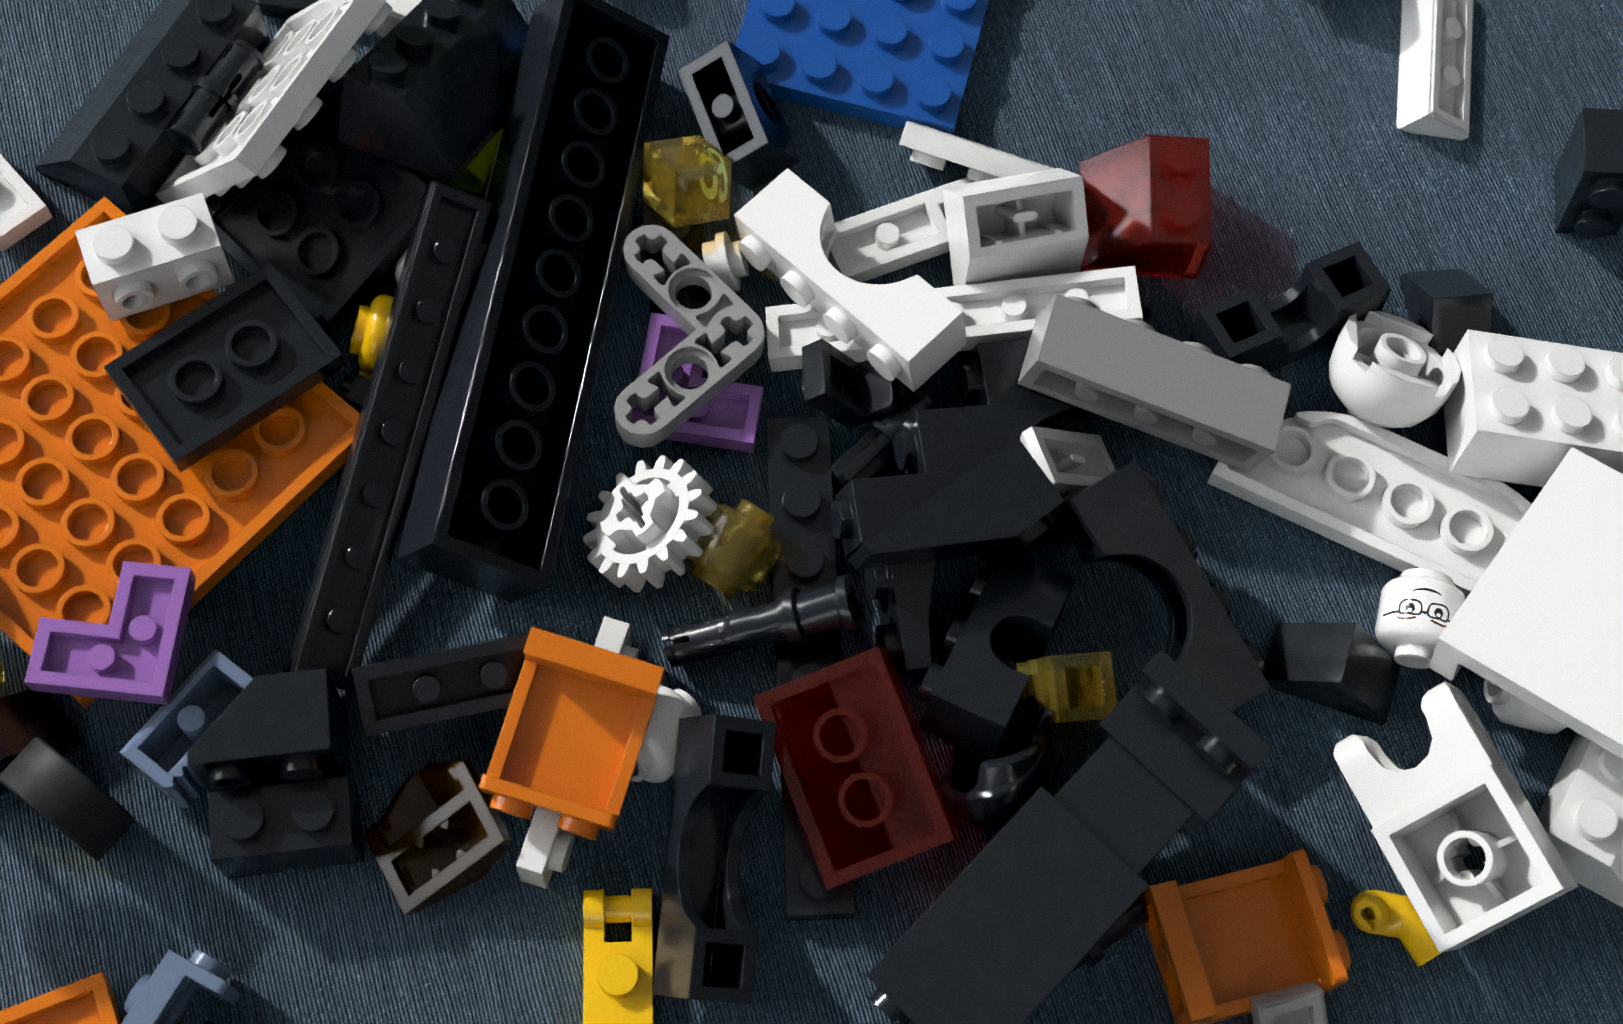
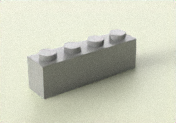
(1155, 382)

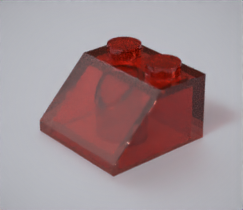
(1149, 207)

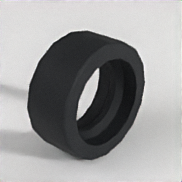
(67, 798)

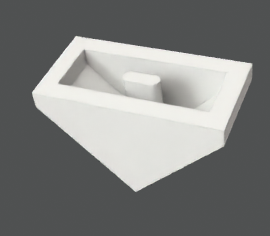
(1068, 457)

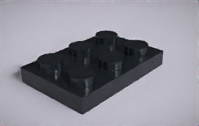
(225, 366)

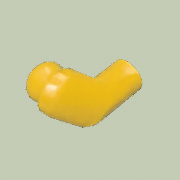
(1394, 917)

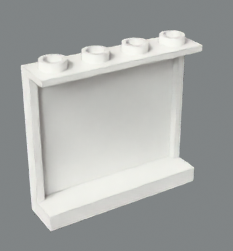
(1552, 606)

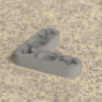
(704, 329)

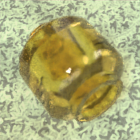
(738, 549)

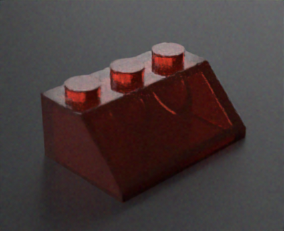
(857, 767)

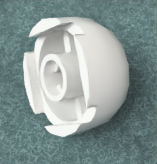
(1389, 371)

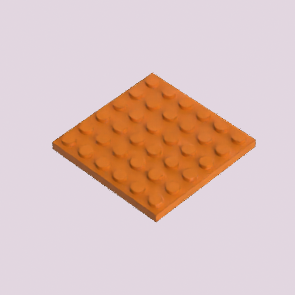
(91, 480)

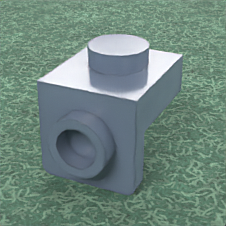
(171, 988)

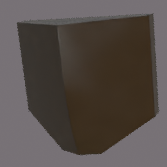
(437, 835)

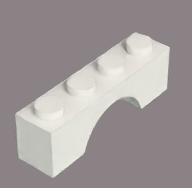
(900, 324)

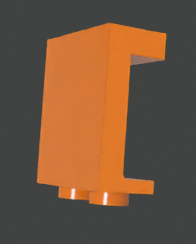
(572, 734)
(1243, 938)

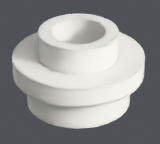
(725, 260)

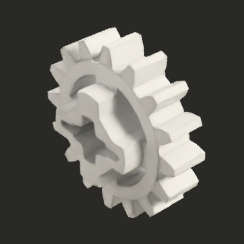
(650, 523)

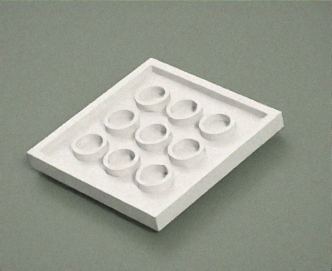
(281, 96)

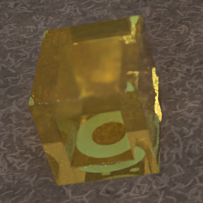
(686, 180)
(1072, 685)

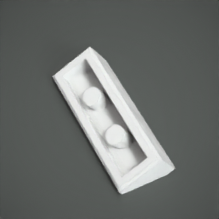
(1435, 68)

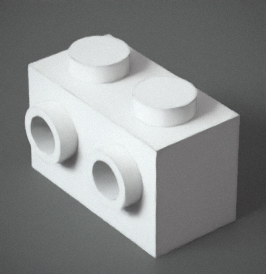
(154, 257)

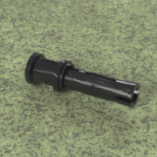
(791, 618)

